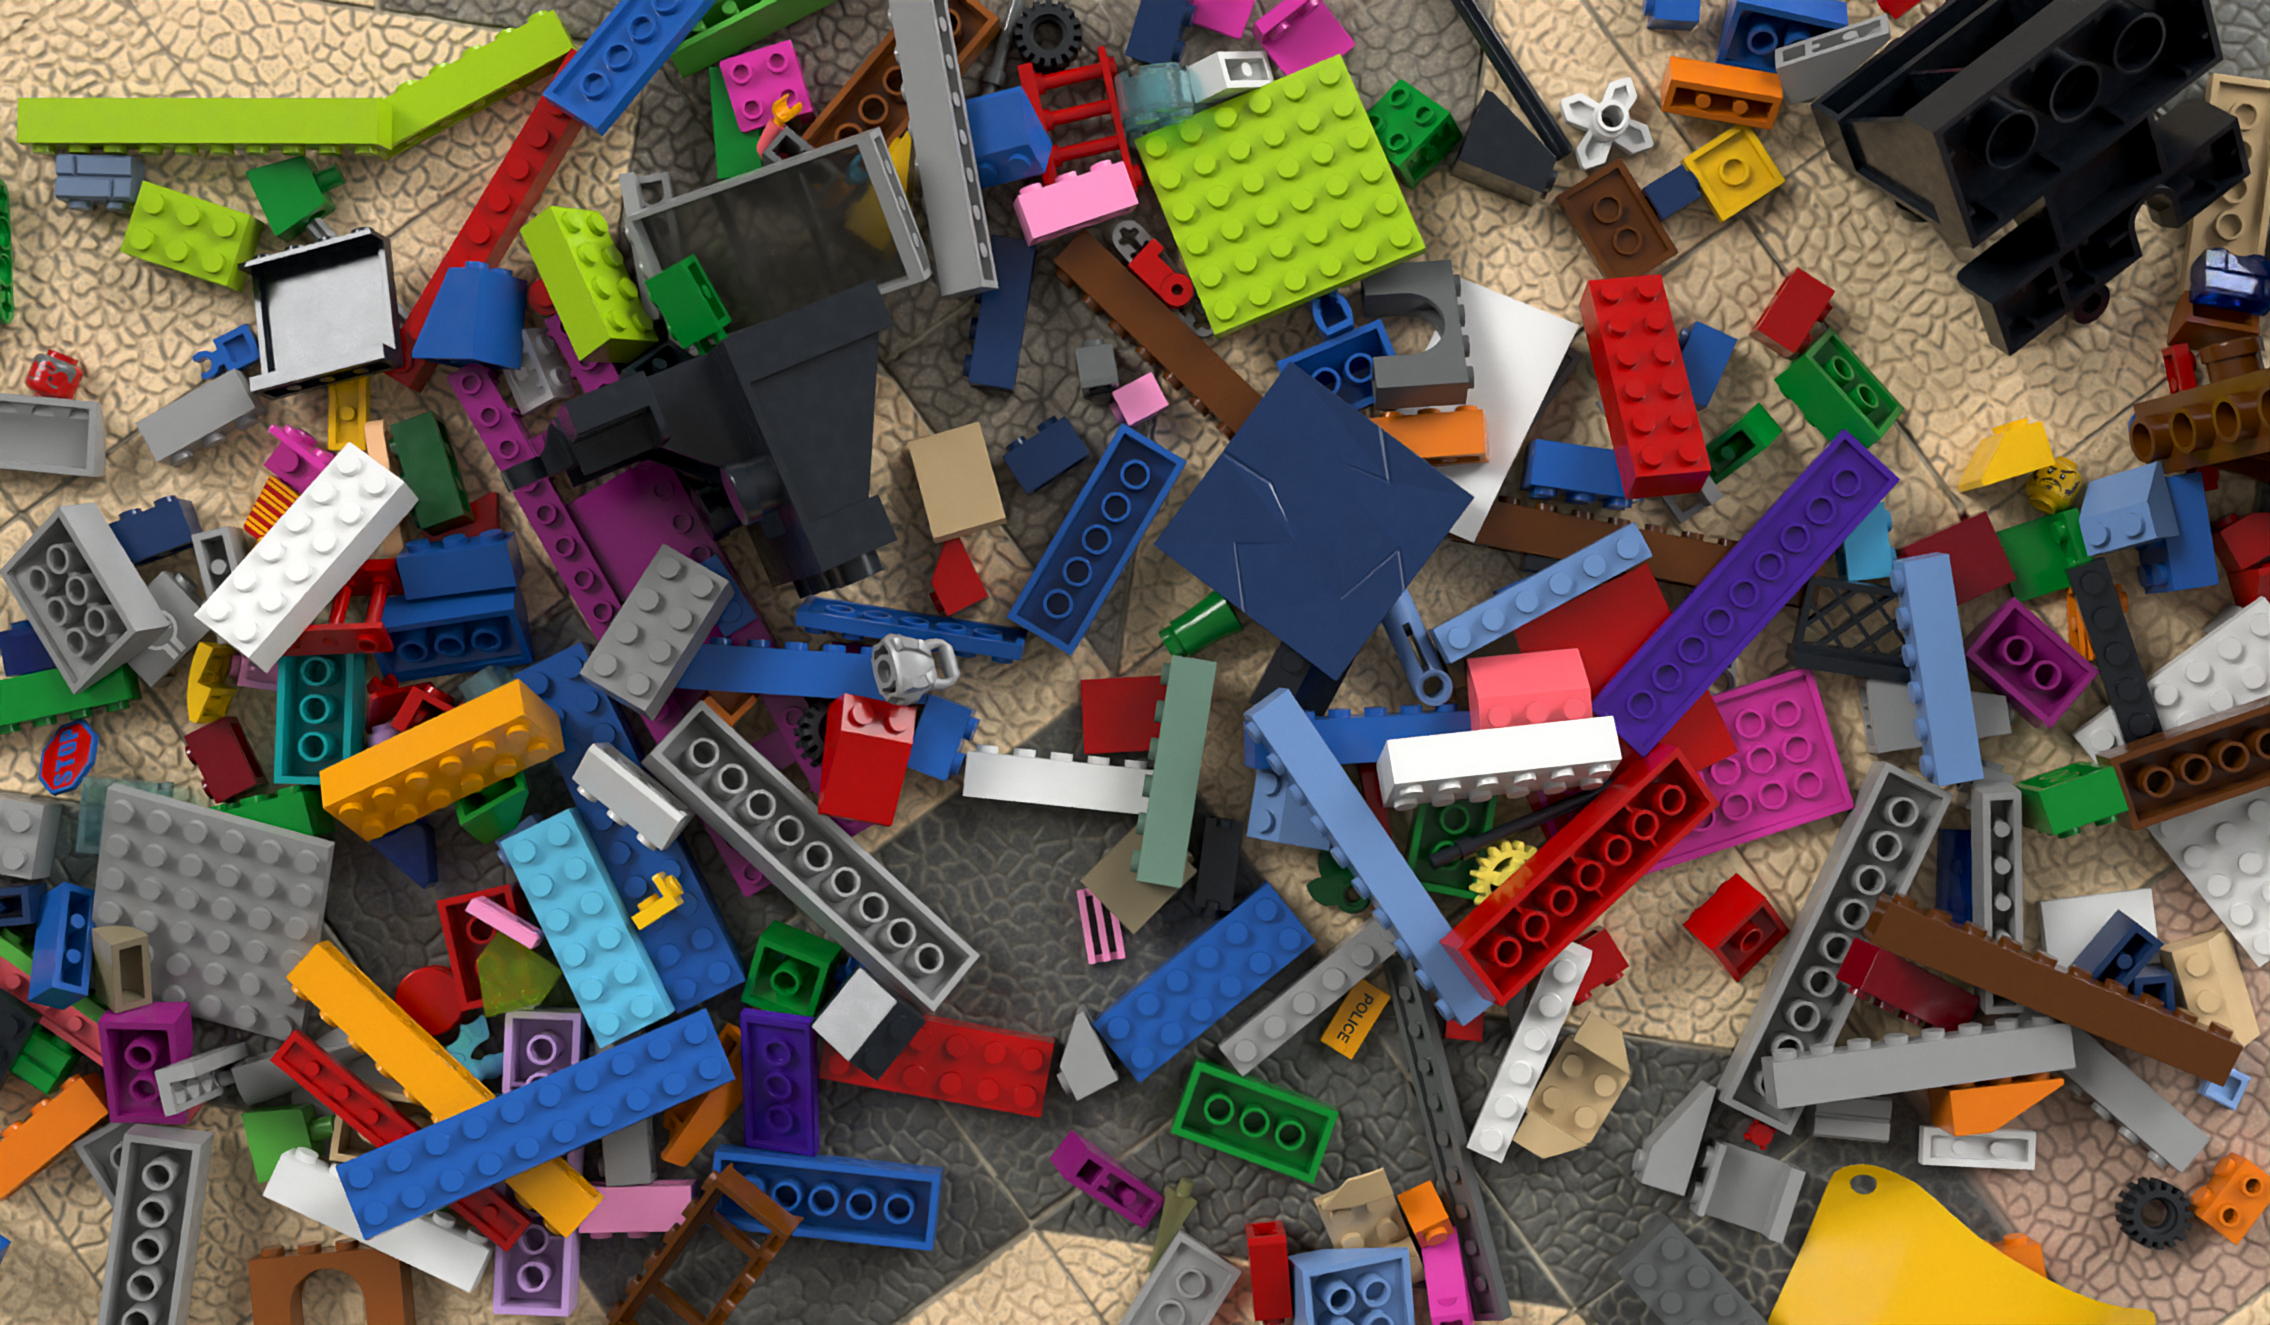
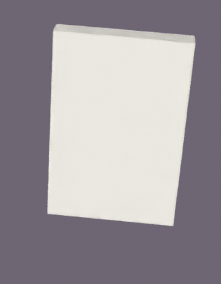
(2074, 921)

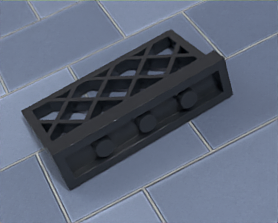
(1843, 659)

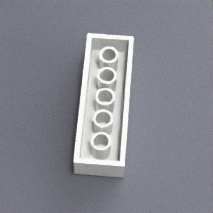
(307, 557)
(1498, 762)

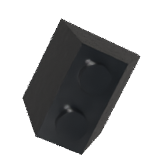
(1504, 154)

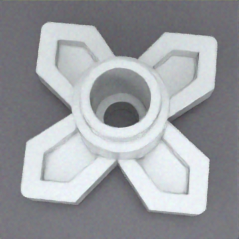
(1623, 132)

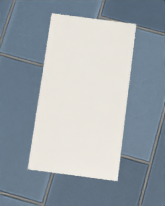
(1513, 362)

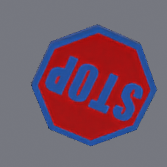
(68, 757)

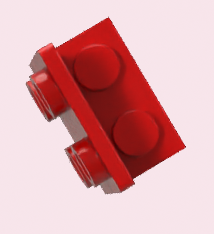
(420, 707)

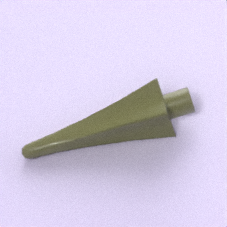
(1176, 1209)

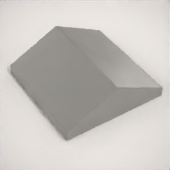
(102, 1155)

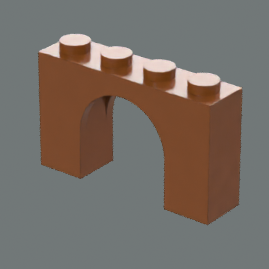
(280, 1275)

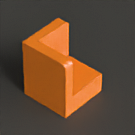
(728, 705)

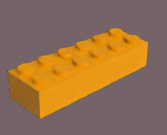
(441, 760)

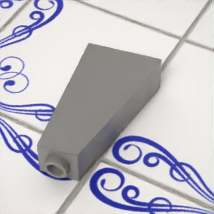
(1890, 715)

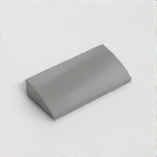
(52, 435)

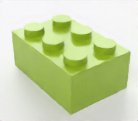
(191, 236)

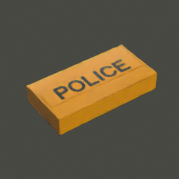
(1354, 1018)

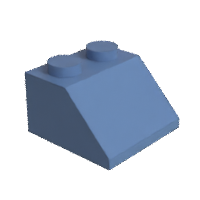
(2127, 510)
(1278, 817)

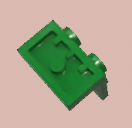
(1412, 131)
(2042, 552)

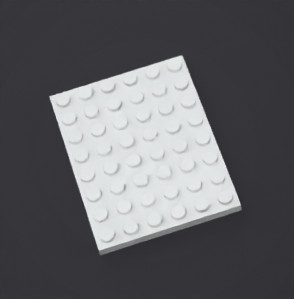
(2227, 843)

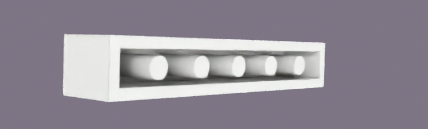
(1056, 780)
(1528, 1052)
(428, 1243)

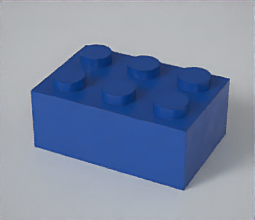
(1574, 472)
(2185, 559)

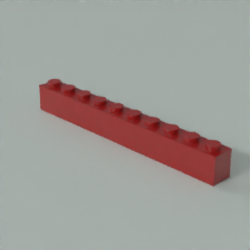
(495, 217)

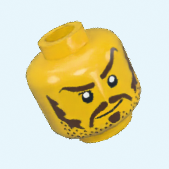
(2054, 486)

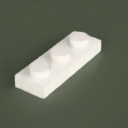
(1988, 1150)

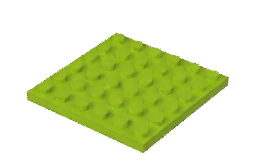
(1279, 196)

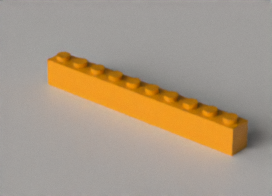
(428, 1073)

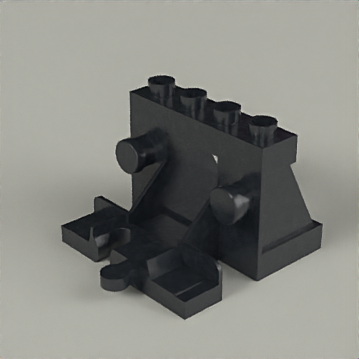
(2044, 124)
(772, 425)

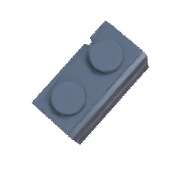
(98, 181)

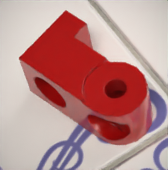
(1169, 287)

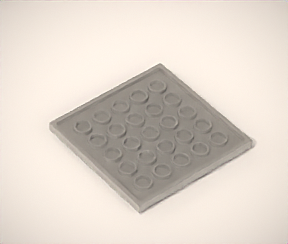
(221, 904)

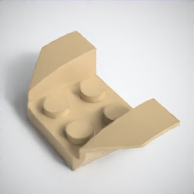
(1575, 1090)
(1367, 1216)

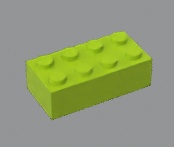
(589, 285)

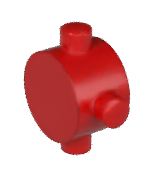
(1760, 1133)

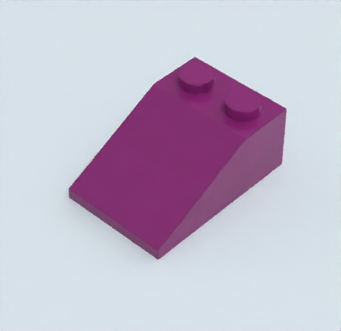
(136, 1046)

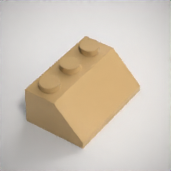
(2211, 982)

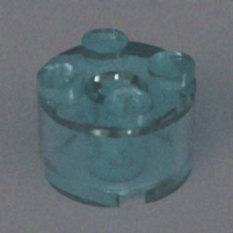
(1154, 96)

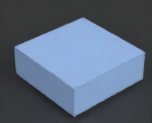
(2230, 1093)

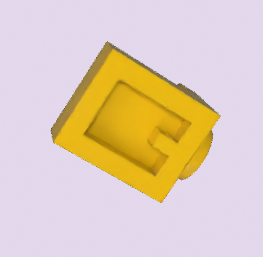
(655, 907)

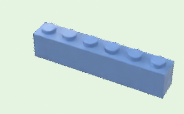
(1540, 593)
(1937, 669)

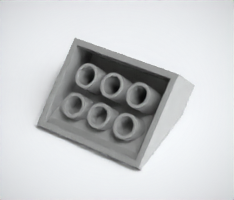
(83, 595)

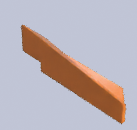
(701, 1117)

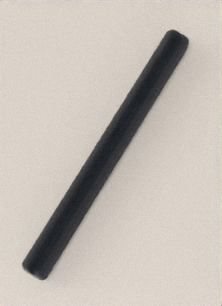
(1514, 77)

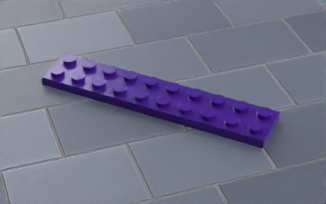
(1744, 592)

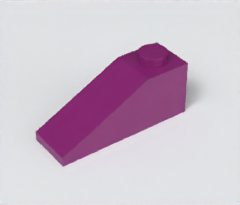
(1106, 1179)

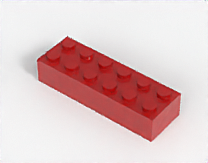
(1644, 387)
(962, 1066)

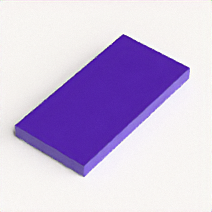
(779, 1082)

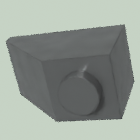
(1097, 368)

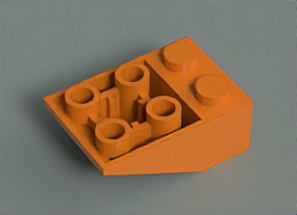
(1989, 1103)

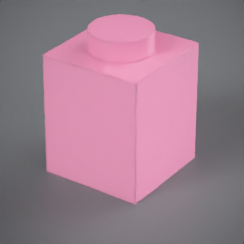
(1138, 401)

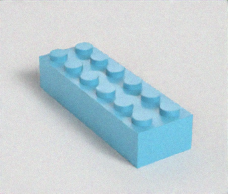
(588, 926)

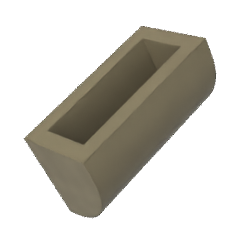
(122, 967)

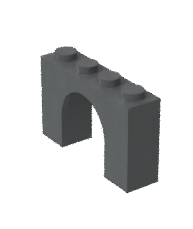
(1429, 377)

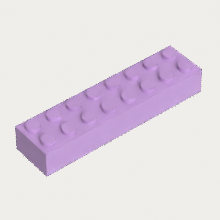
(541, 1268)

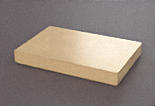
(957, 482)

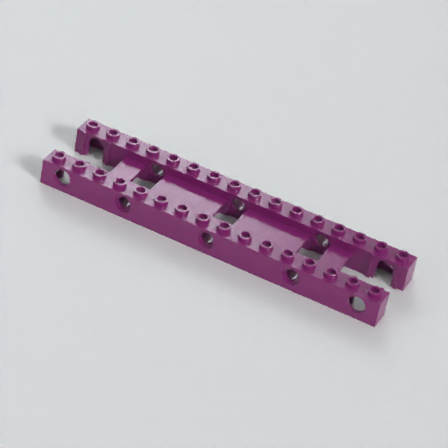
(608, 543)

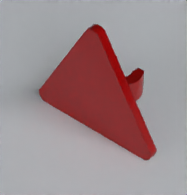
(386, 699)

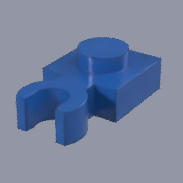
(235, 350)

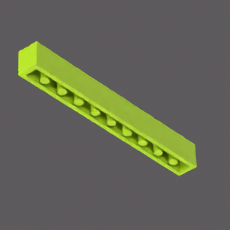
(205, 125)

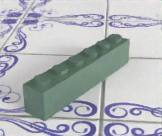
(1175, 771)

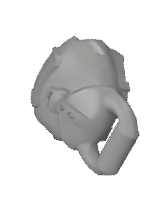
(907, 669)

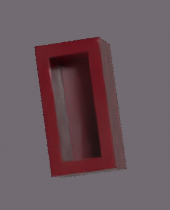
(225, 760)

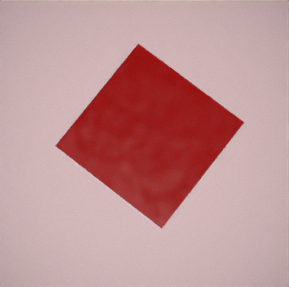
(1608, 631)

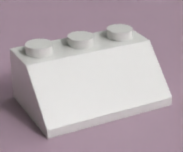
(632, 796)

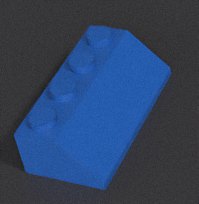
(455, 633)

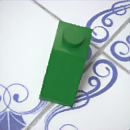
(1741, 442)

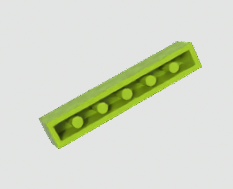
(477, 80)

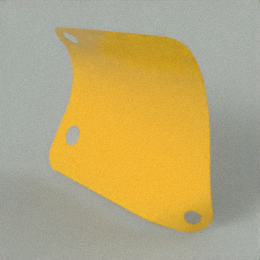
(1914, 1263)

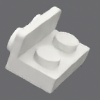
(541, 373)

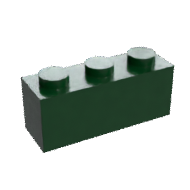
(431, 473)

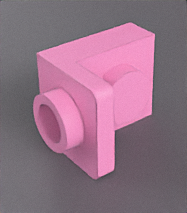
(249, 675)

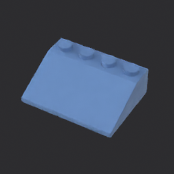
(1352, 1287)

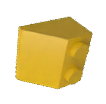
(2007, 454)

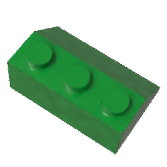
(1838, 391)

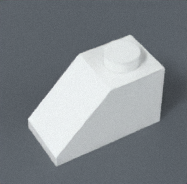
(1229, 75)

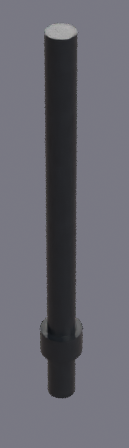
(1467, 846)

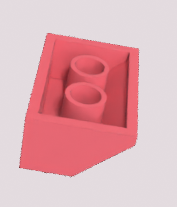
(1527, 689)

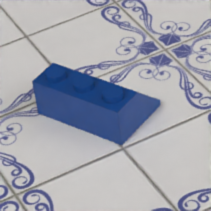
(1760, 26)
(1007, 137)
(1346, 362)

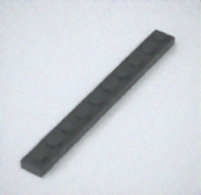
(1447, 1139)

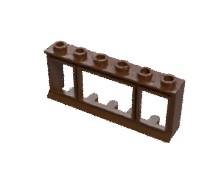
(696, 1212)

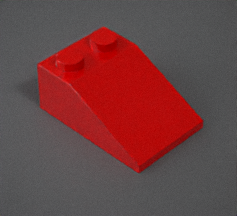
(865, 759)

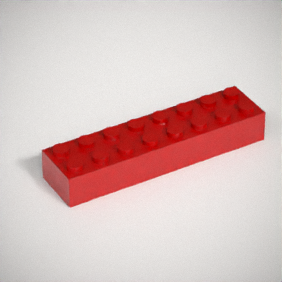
(1579, 873)

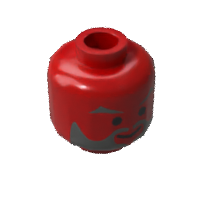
(54, 375)

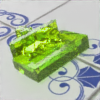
(513, 976)

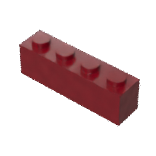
(1905, 987)

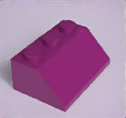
(2027, 663)

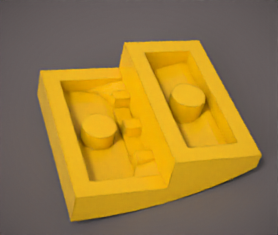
(207, 693)

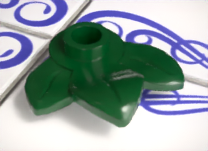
(1333, 884)

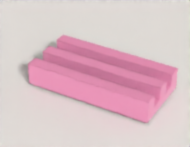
(506, 921)
(1106, 955)

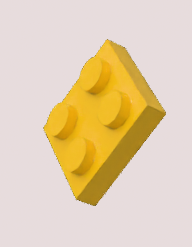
(1733, 171)

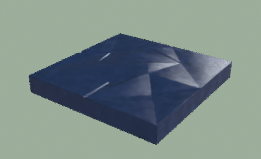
(1313, 520)

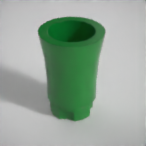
(1201, 626)

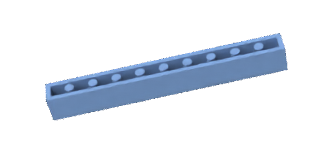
(1364, 848)

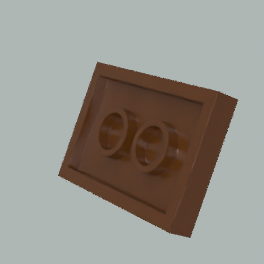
(1616, 223)

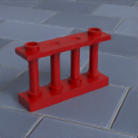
(1035, 85)
(373, 578)

